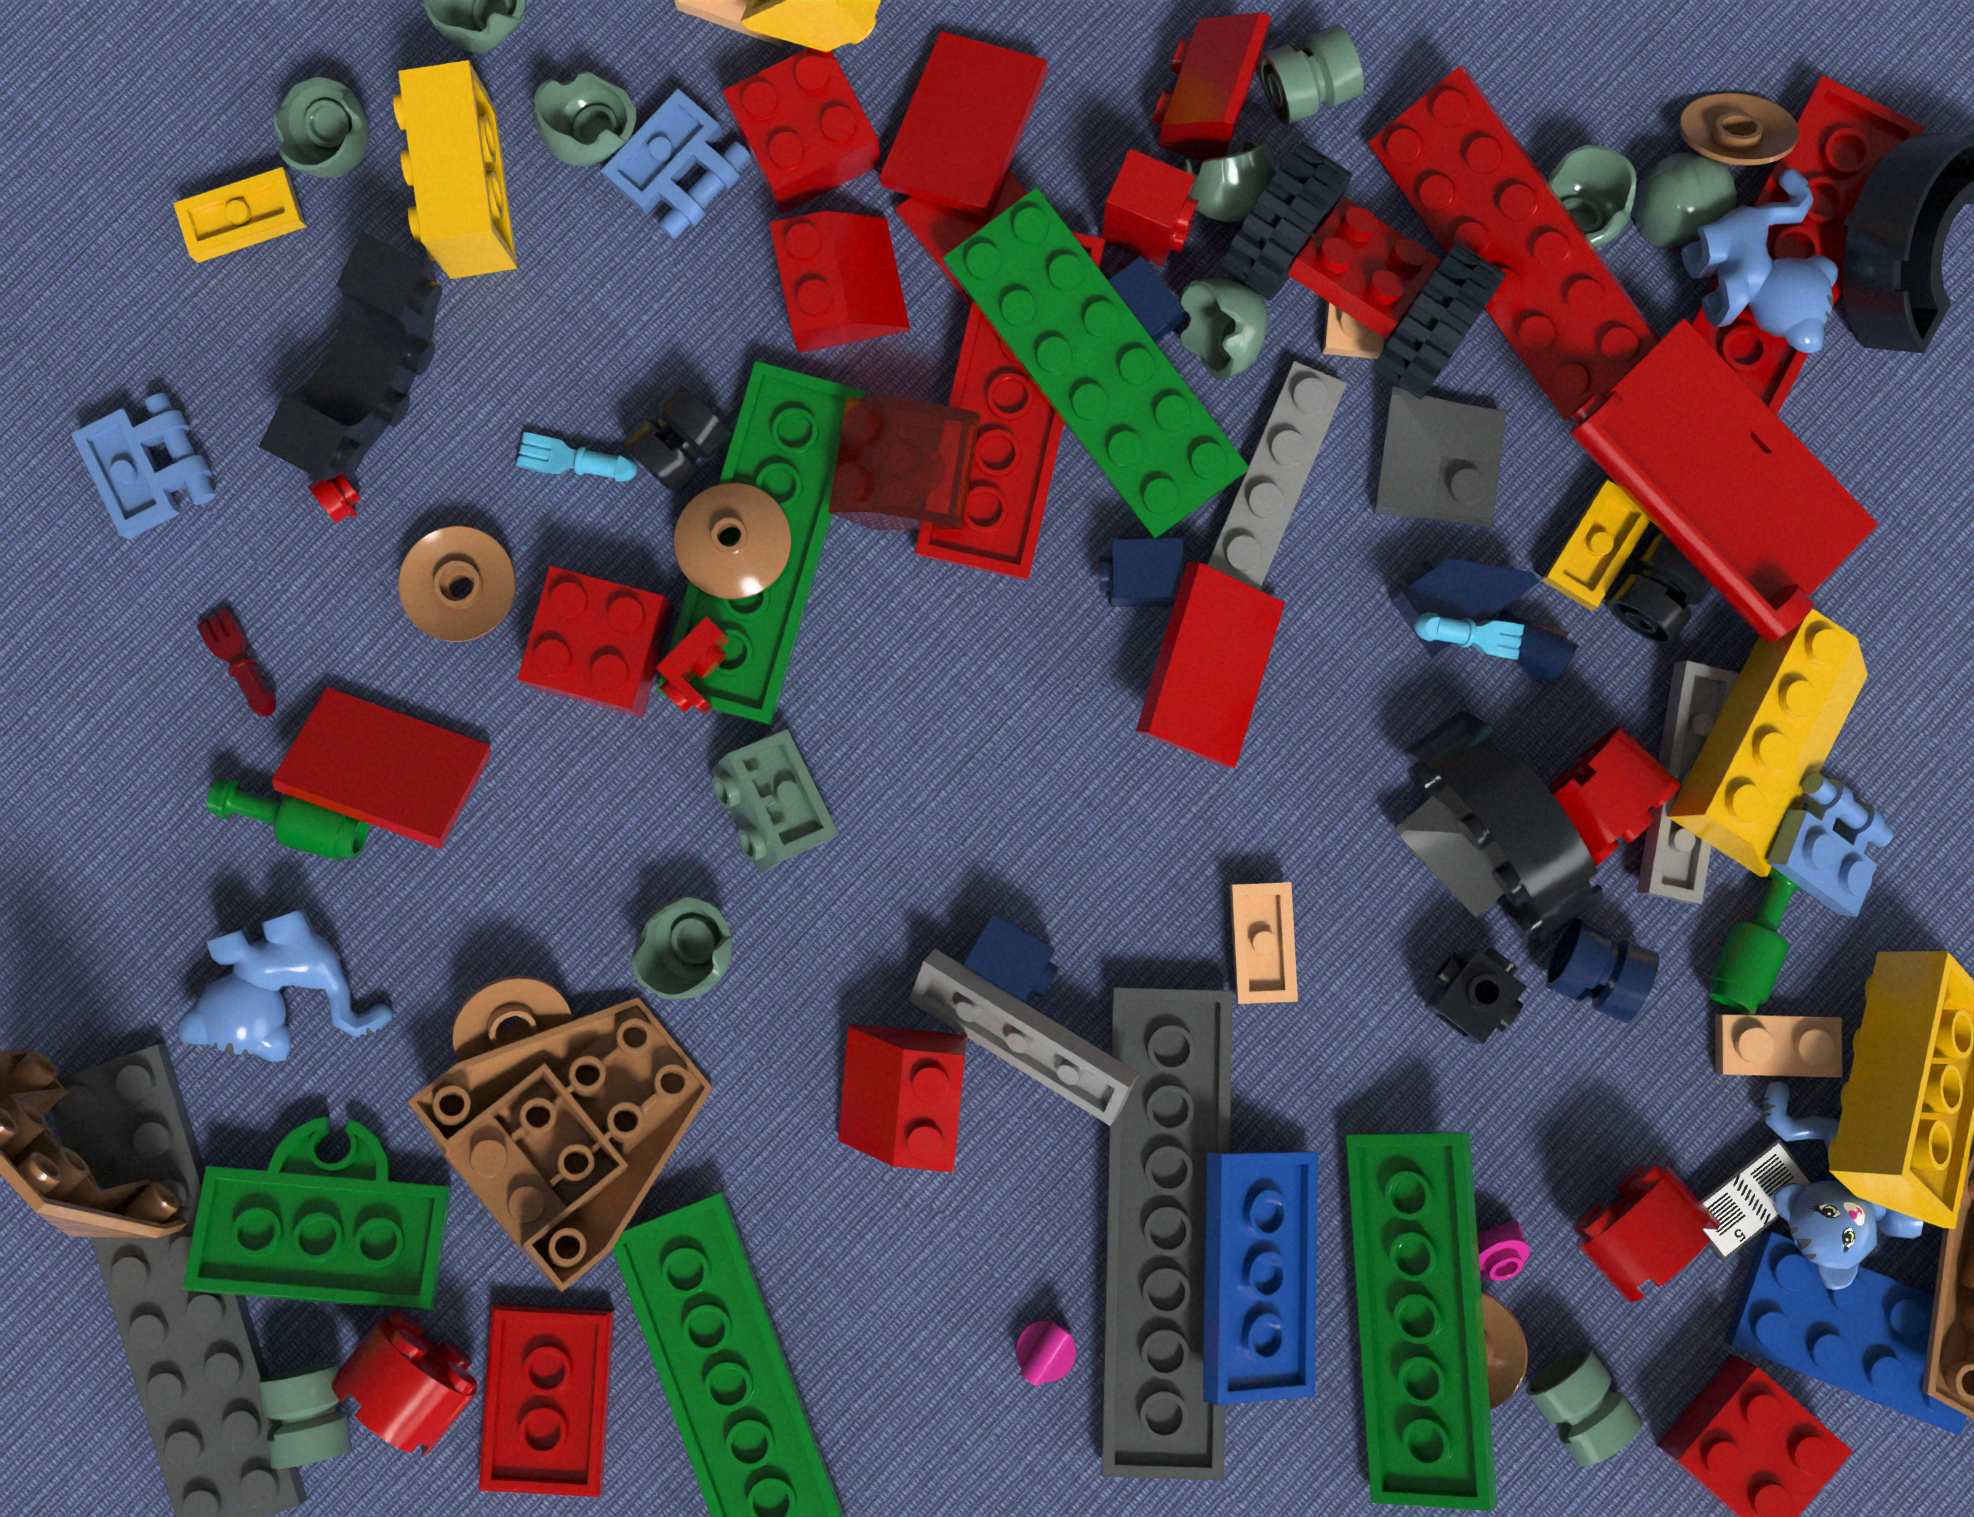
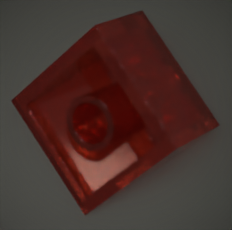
(903, 464)

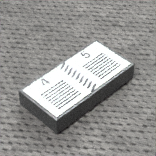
(1744, 1197)

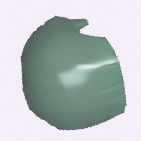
(476, 24)
(583, 118)
(321, 128)
(1232, 183)
(1596, 190)
(1680, 197)
(1224, 324)
(682, 949)

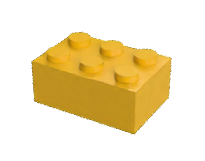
(455, 170)

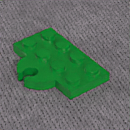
(320, 1227)

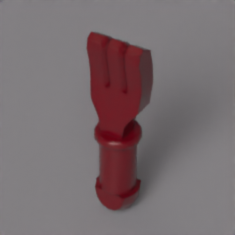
(229, 644)

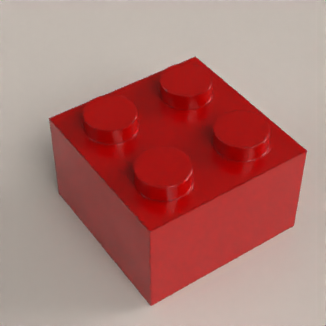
(803, 127)
(596, 641)
(1753, 1444)

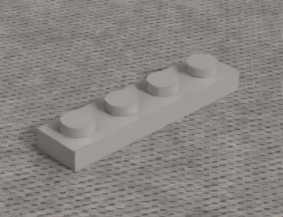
(1276, 475)
(1673, 857)
(1023, 1037)

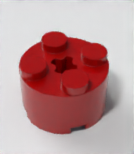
(1612, 790)
(1646, 1231)
(406, 1383)

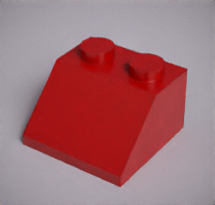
(1211, 85)
(838, 279)
(903, 1095)

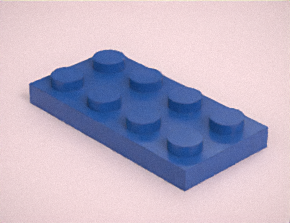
(1260, 1276)
(1853, 1338)

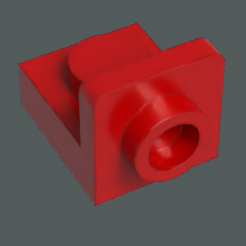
(695, 655)

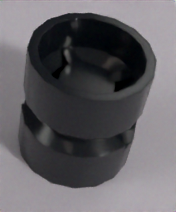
(691, 424)
(1659, 595)

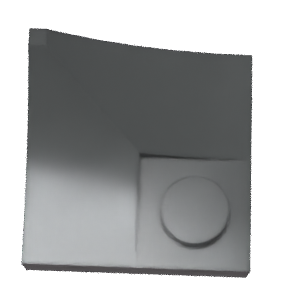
(1440, 460)
(1441, 845)

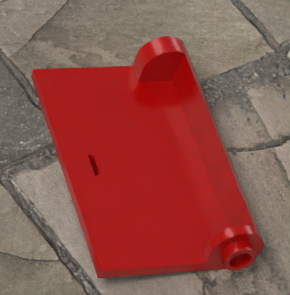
(1723, 479)

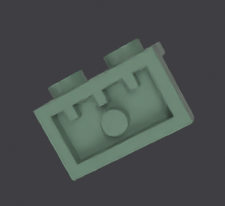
(772, 801)

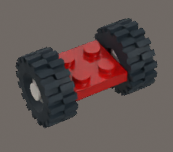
(1361, 268)

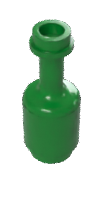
(295, 821)
(1753, 952)

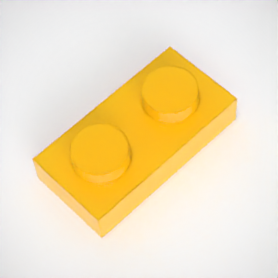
(239, 215)
(1597, 546)

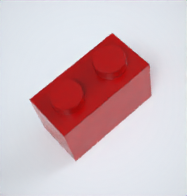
(1149, 208)

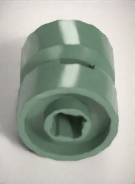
(1318, 73)
(1590, 1415)
(304, 1416)

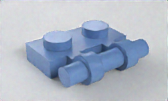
(662, 154)
(127, 474)
(1825, 862)

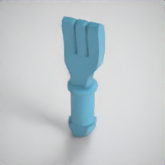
(555, 456)
(1487, 636)

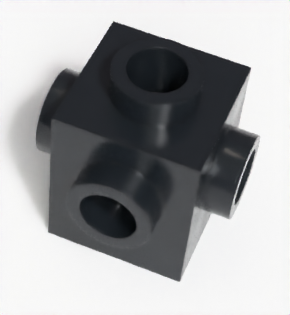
(1456, 1000)

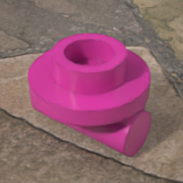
(1502, 1251)
(1045, 1351)

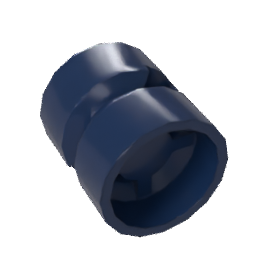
(1609, 973)

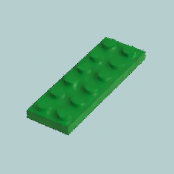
(1095, 364)
(789, 450)
(1421, 1320)
(723, 1365)

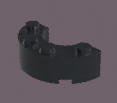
(1899, 237)
(369, 367)
(1515, 819)

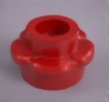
(335, 497)

